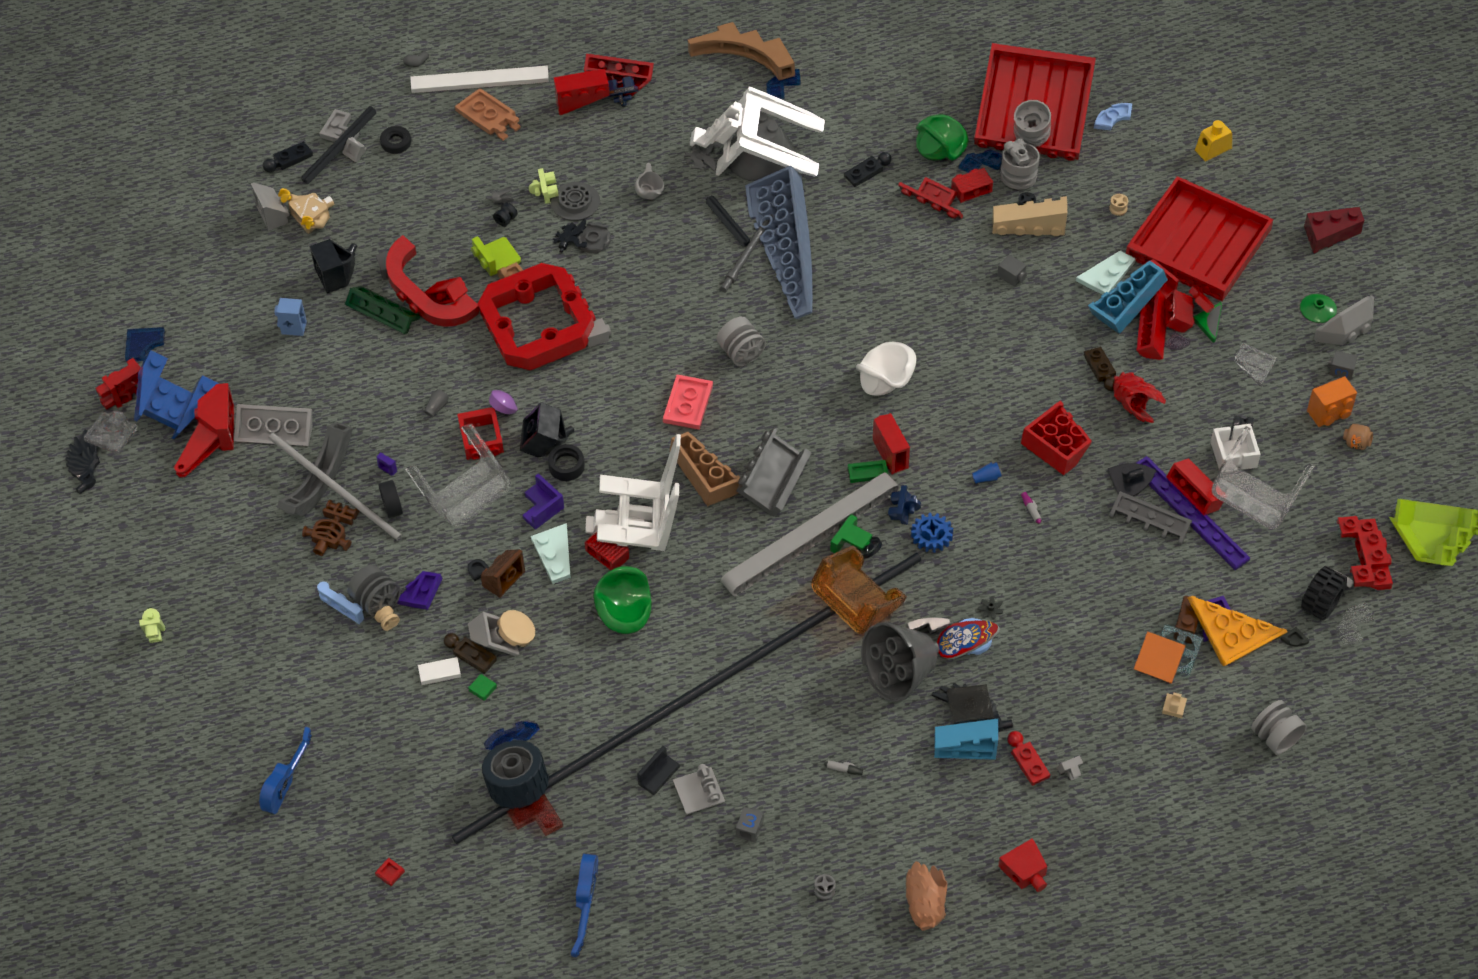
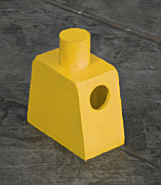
(1214, 141)

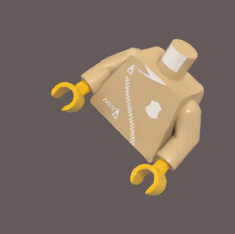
(307, 209)

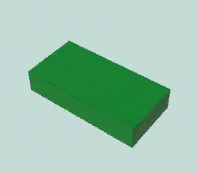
(866, 470)

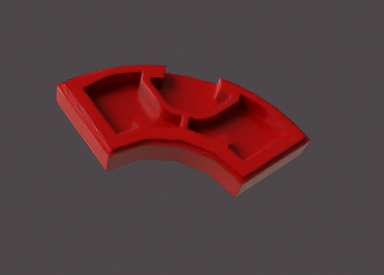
(1201, 299)

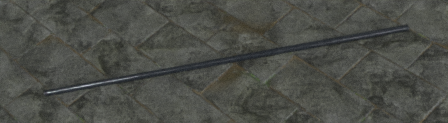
(683, 700)

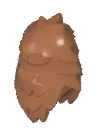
(926, 895)

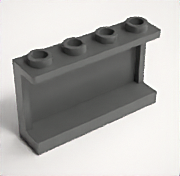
(772, 473)

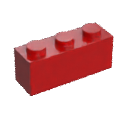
(1194, 486)

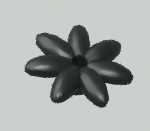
(990, 608)

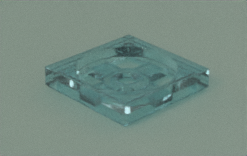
(1197, 640)

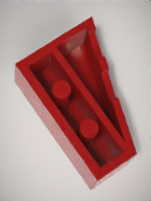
(580, 89)

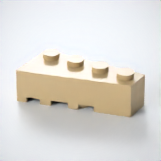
(1031, 218)

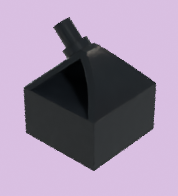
(333, 264)
(543, 430)

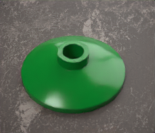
(1318, 313)

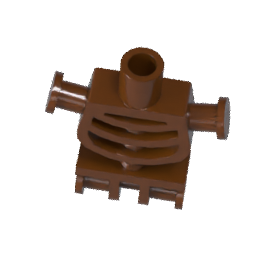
(325, 532)

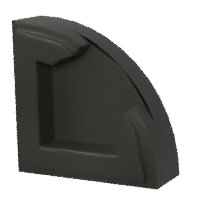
(1295, 637)

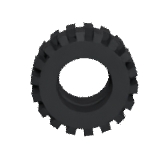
(1324, 593)

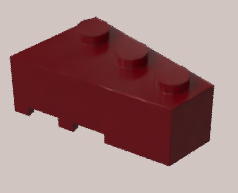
(1332, 226)

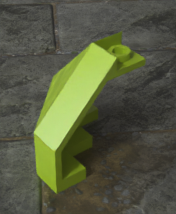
(1434, 530)

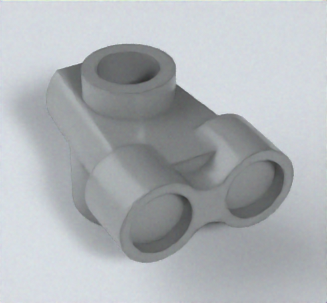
(1018, 152)

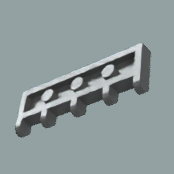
(1151, 516)

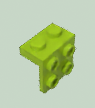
(495, 254)

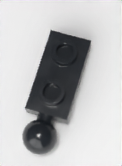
(288, 157)
(867, 169)

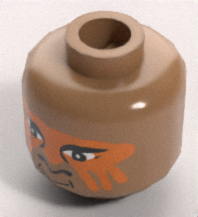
(1358, 436)

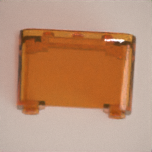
(852, 592)

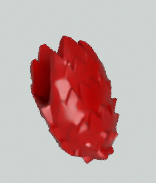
(1134, 394)

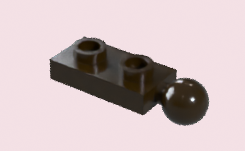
(1101, 367)
(470, 652)

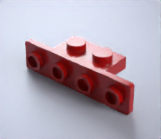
(935, 194)

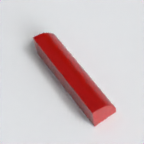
(1152, 328)

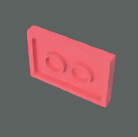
(688, 402)

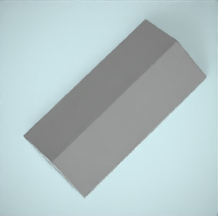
(257, 422)

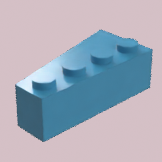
(1129, 297)

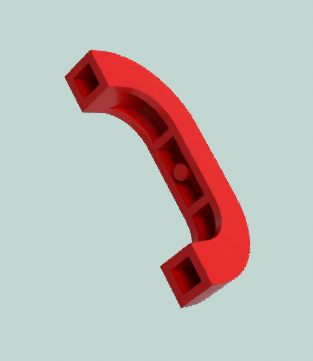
(418, 301)

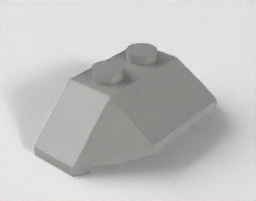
(1347, 324)

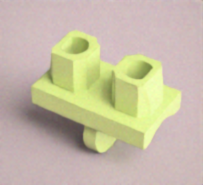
(541, 187)
(152, 625)

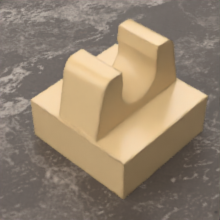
(1174, 705)

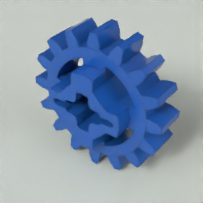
(923, 536)

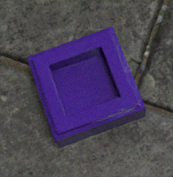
(386, 464)

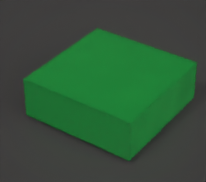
(482, 687)

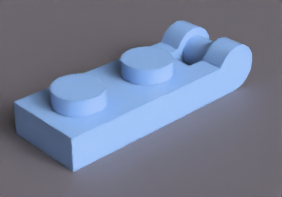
(340, 603)

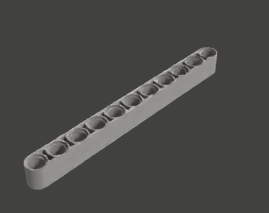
(808, 534)

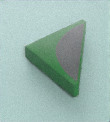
(1209, 321)

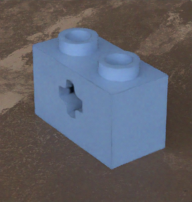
(291, 316)

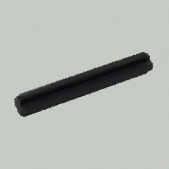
(728, 221)

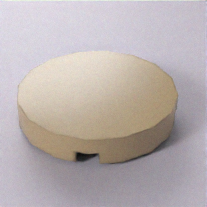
(516, 628)

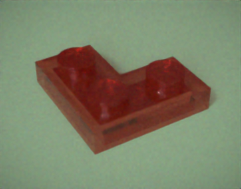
(538, 811)

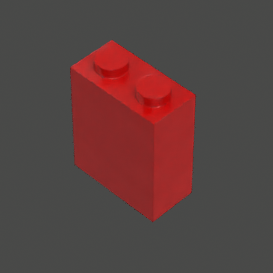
(891, 443)

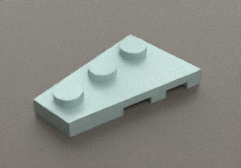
(1107, 273)
(554, 552)

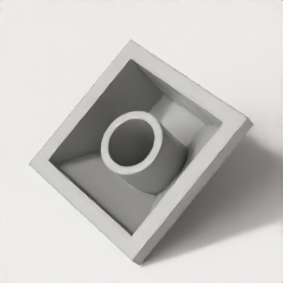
(485, 632)

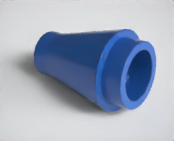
(987, 473)

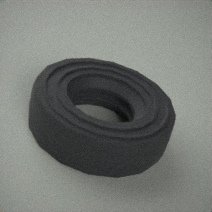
(398, 147)

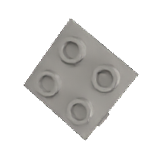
(698, 790)

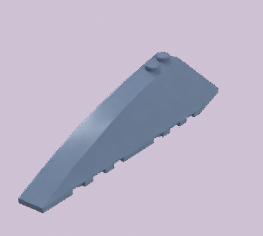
(786, 235)

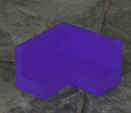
(546, 501)

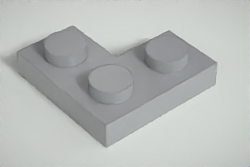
(336, 126)

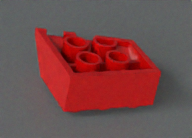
(1056, 439)

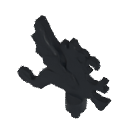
(570, 236)

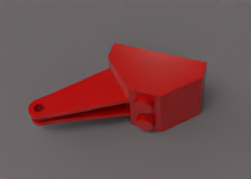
(213, 430)

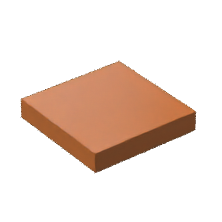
(1159, 657)

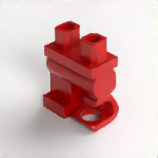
(119, 385)

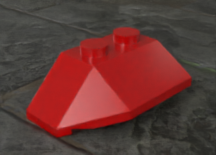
(619, 68)

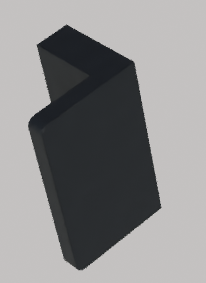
(657, 771)

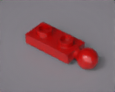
(1027, 758)

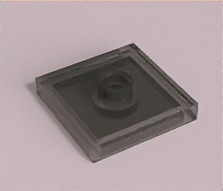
(969, 704)

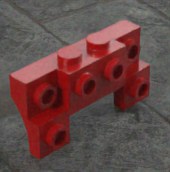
(1371, 552)

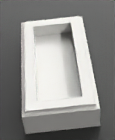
(439, 671)

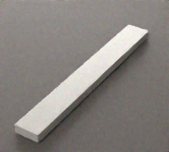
(479, 79)

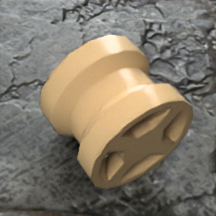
(1116, 200)
(387, 618)

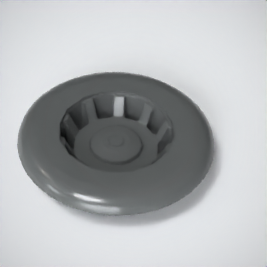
(581, 201)

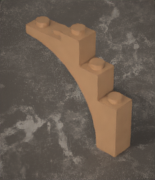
(749, 44)

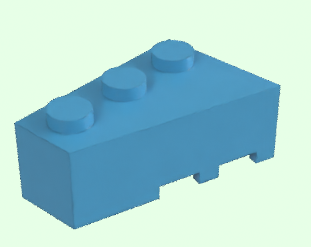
(967, 740)

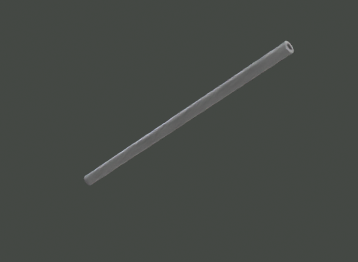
(336, 487)

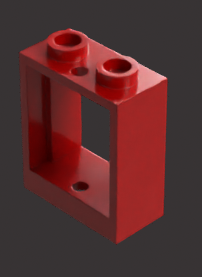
(480, 418)

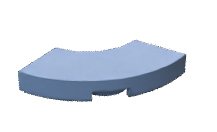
(1112, 115)

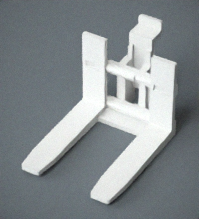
(744, 119)
(627, 523)

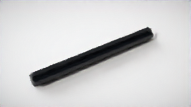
(338, 145)

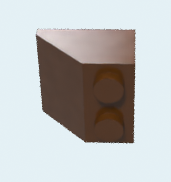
(503, 572)

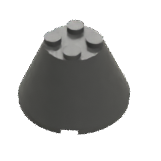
(753, 167)
(897, 659)

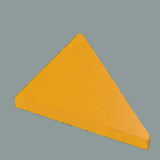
(1232, 632)

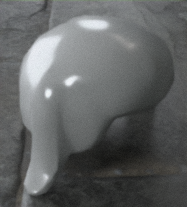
(649, 184)

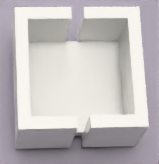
(1248, 453)

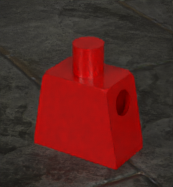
(1025, 866)

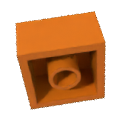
(1332, 402)

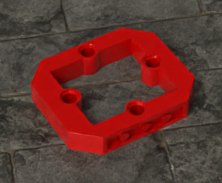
(553, 343)

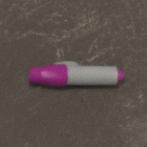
(1032, 507)

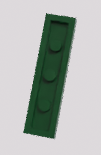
(381, 309)

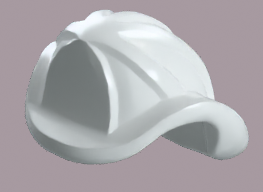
(886, 368)

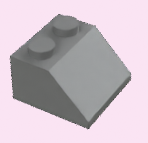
(269, 206)

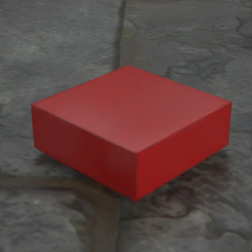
(389, 872)

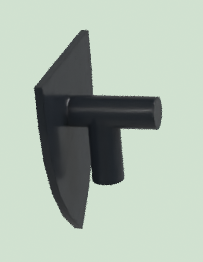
(1131, 477)

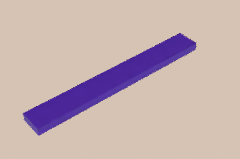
(1200, 523)

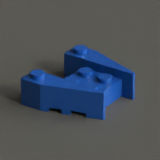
(165, 400)

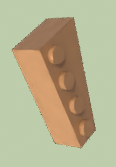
(707, 475)

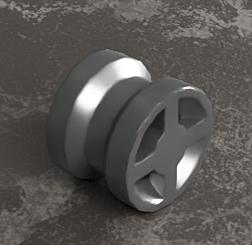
(824, 881)

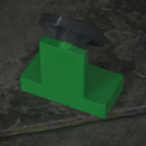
(855, 536)

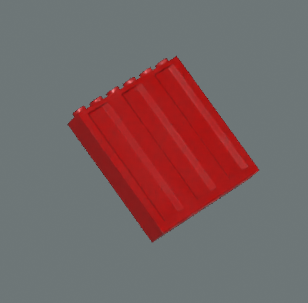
(1033, 74)
(1200, 237)

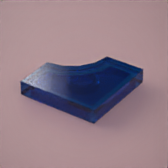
(141, 341)

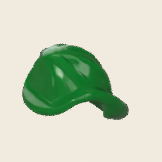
(941, 138)
(623, 599)

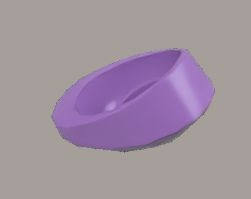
(502, 402)

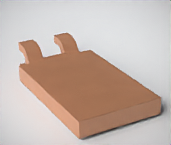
(488, 113)

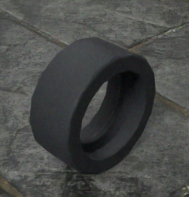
(566, 474)
(390, 498)

